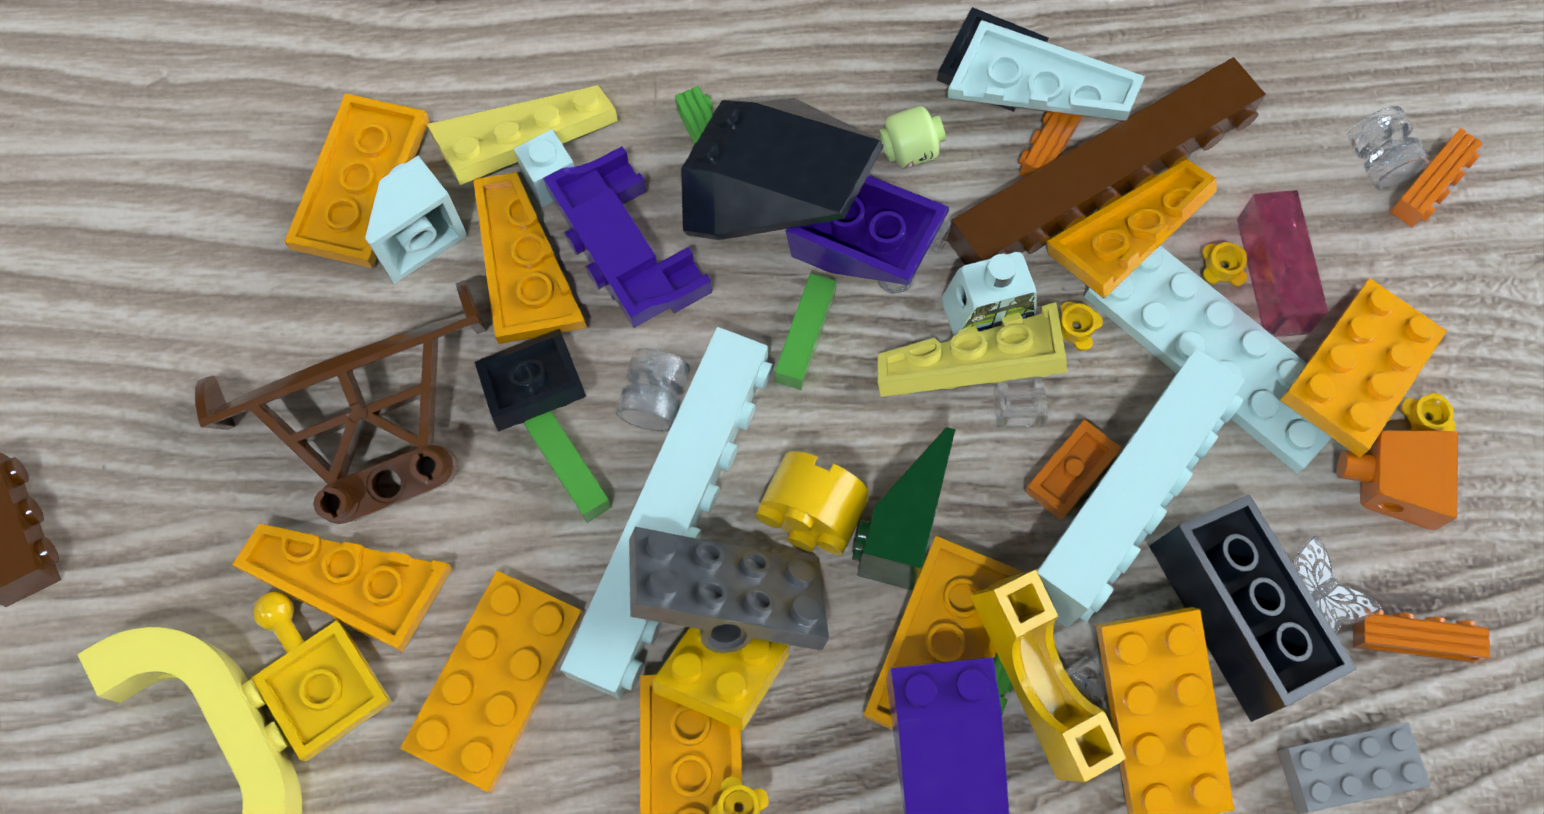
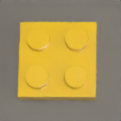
(720, 683)

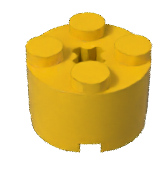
(813, 503)

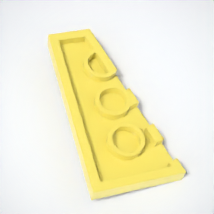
(487, 139)
(972, 357)

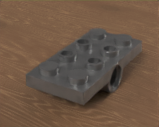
(726, 591)

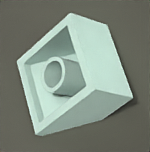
(411, 220)

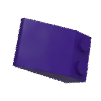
(877, 240)
(949, 737)

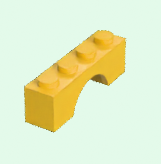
(1067, 725)

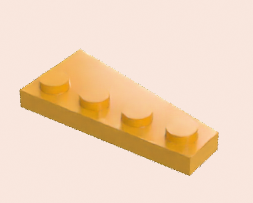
(1126, 232)
(521, 270)
(356, 585)

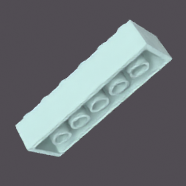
(1139, 486)

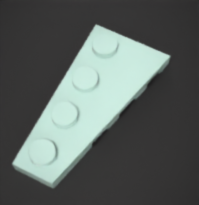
(1037, 75)

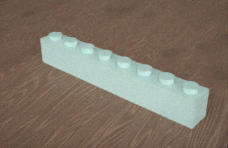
(671, 502)

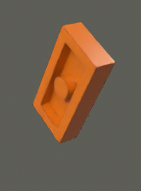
(1072, 470)

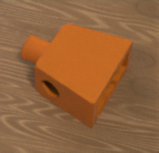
(1408, 476)

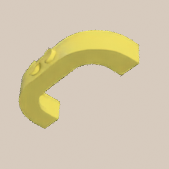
(228, 700)

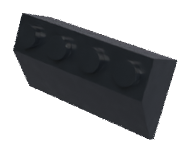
(1252, 607)

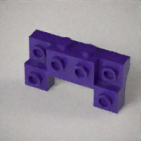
(617, 252)

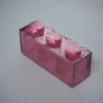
(1282, 264)

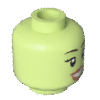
(912, 137)

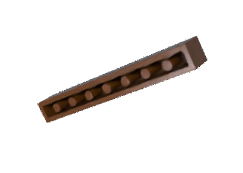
(1108, 165)

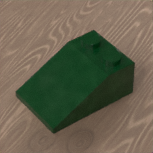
(898, 535)

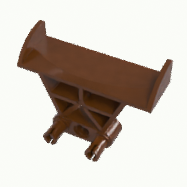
(357, 494)

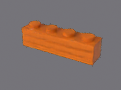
(1049, 142)
(1438, 175)
(1423, 637)

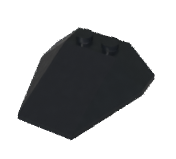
(772, 168)

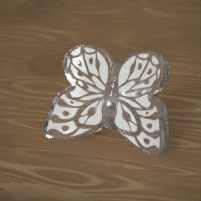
(1336, 601)

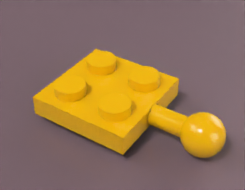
(319, 685)

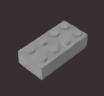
(1353, 768)

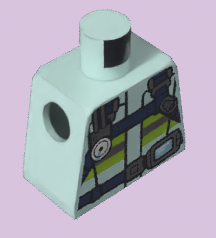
(991, 292)

